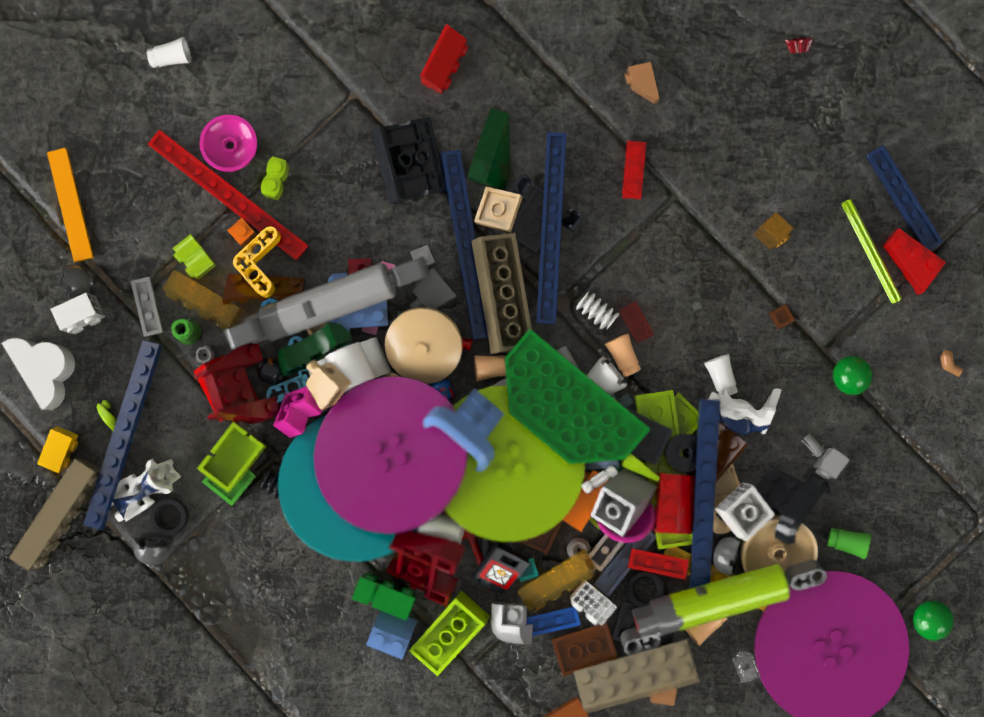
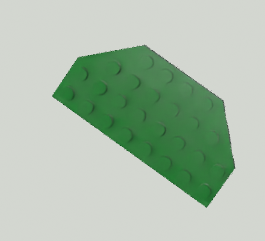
(567, 406)

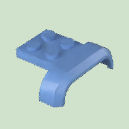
(368, 317)
(469, 425)

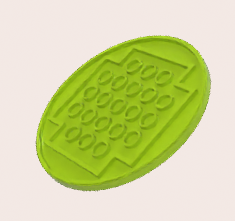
(521, 489)

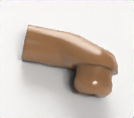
(948, 363)

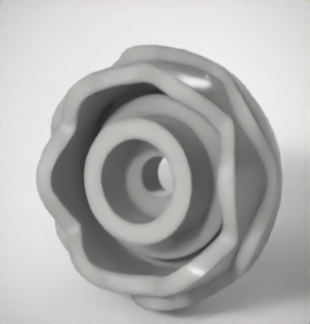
(578, 543)

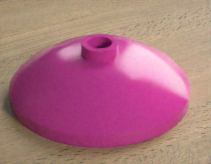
(219, 134)
(639, 529)

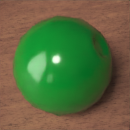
(852, 375)
(933, 620)

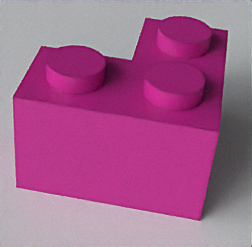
(295, 411)

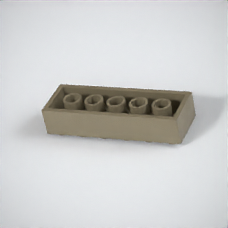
(501, 290)
(56, 515)
(636, 676)

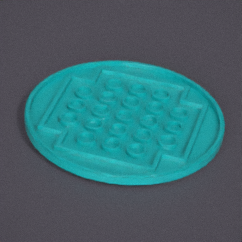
(311, 514)

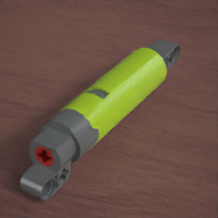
(716, 602)

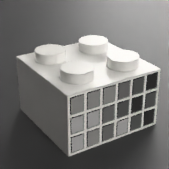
(77, 313)
(744, 511)
(592, 602)

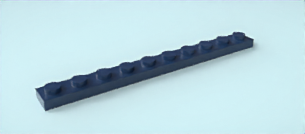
(551, 228)
(464, 236)
(122, 435)
(704, 492)

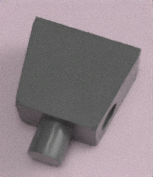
(432, 292)

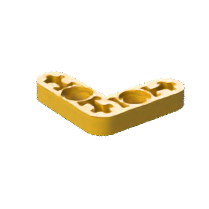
(251, 259)

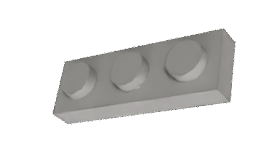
(147, 306)

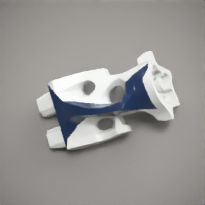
(742, 417)
(141, 487)

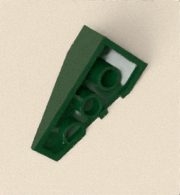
(492, 155)

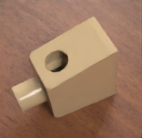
(326, 383)

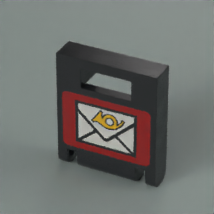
(498, 574)

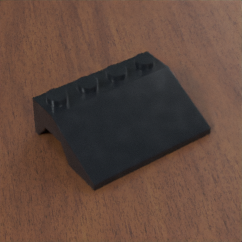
(409, 160)

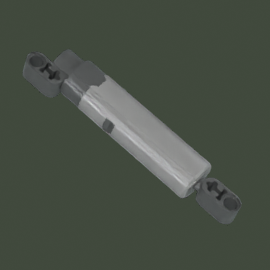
(325, 302)

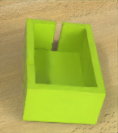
(233, 457)

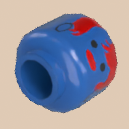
(445, 388)

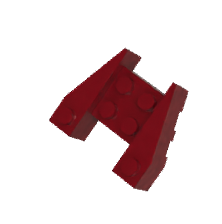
(232, 391)
(420, 562)

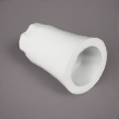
(170, 53)
(722, 374)

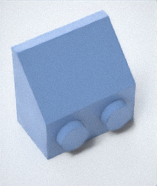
(391, 634)

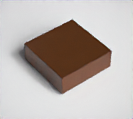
(781, 316)

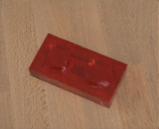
(636, 322)

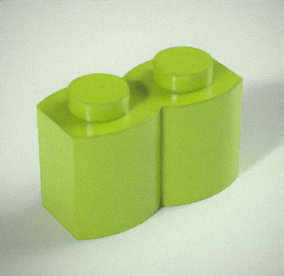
(277, 172)
(194, 257)

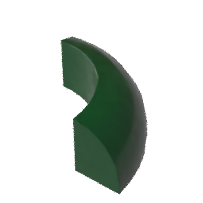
(315, 347)

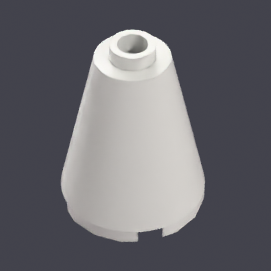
(606, 376)

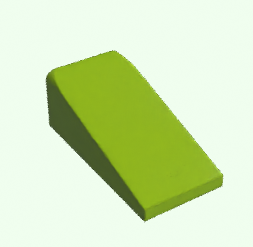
(635, 465)

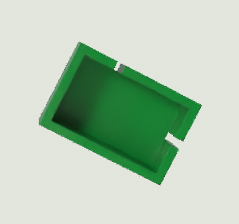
(384, 595)

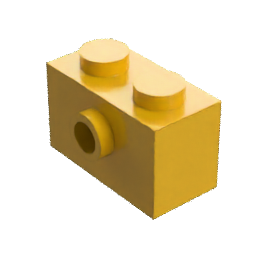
(58, 449)

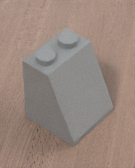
(623, 501)

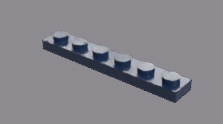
(903, 198)

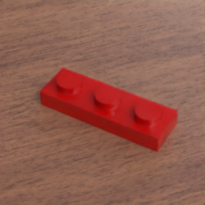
(633, 170)
(658, 563)

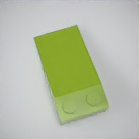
(449, 633)

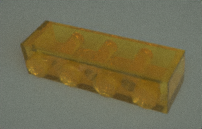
(202, 299)
(556, 580)

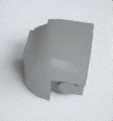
(509, 623)

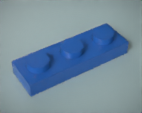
(553, 620)

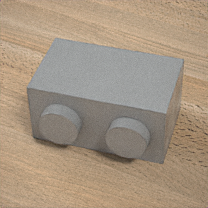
(830, 464)
(605, 552)

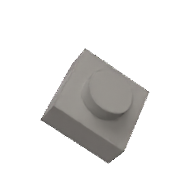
(423, 251)

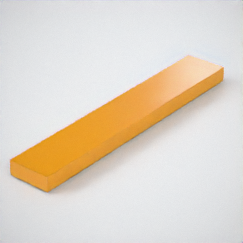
(70, 205)

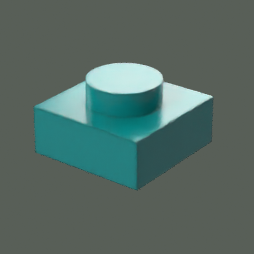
(530, 571)

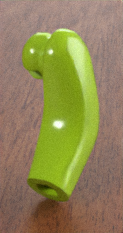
(106, 416)

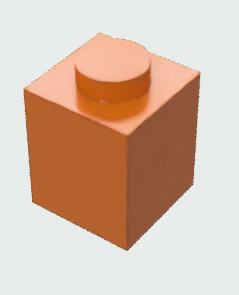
(242, 232)

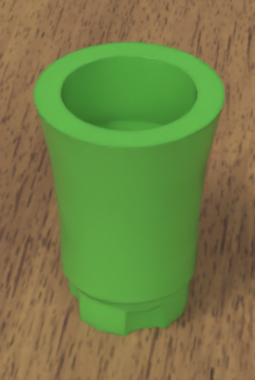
(192, 333)
(849, 541)

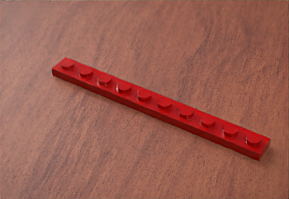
(225, 193)

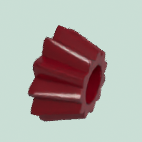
(799, 45)

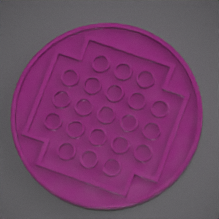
(382, 462)
(832, 648)

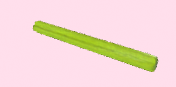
(871, 251)

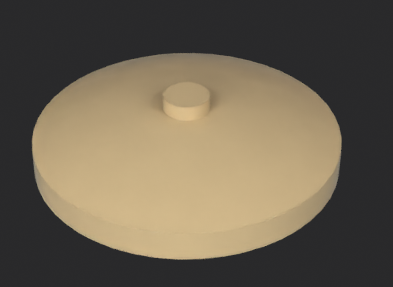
(423, 345)
(766, 550)

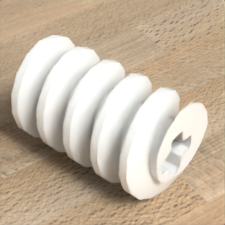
(597, 311)

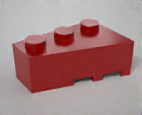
(913, 260)

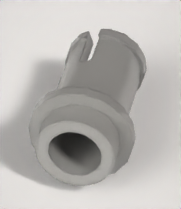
(813, 445)

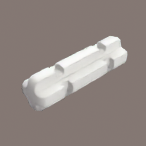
(599, 479)

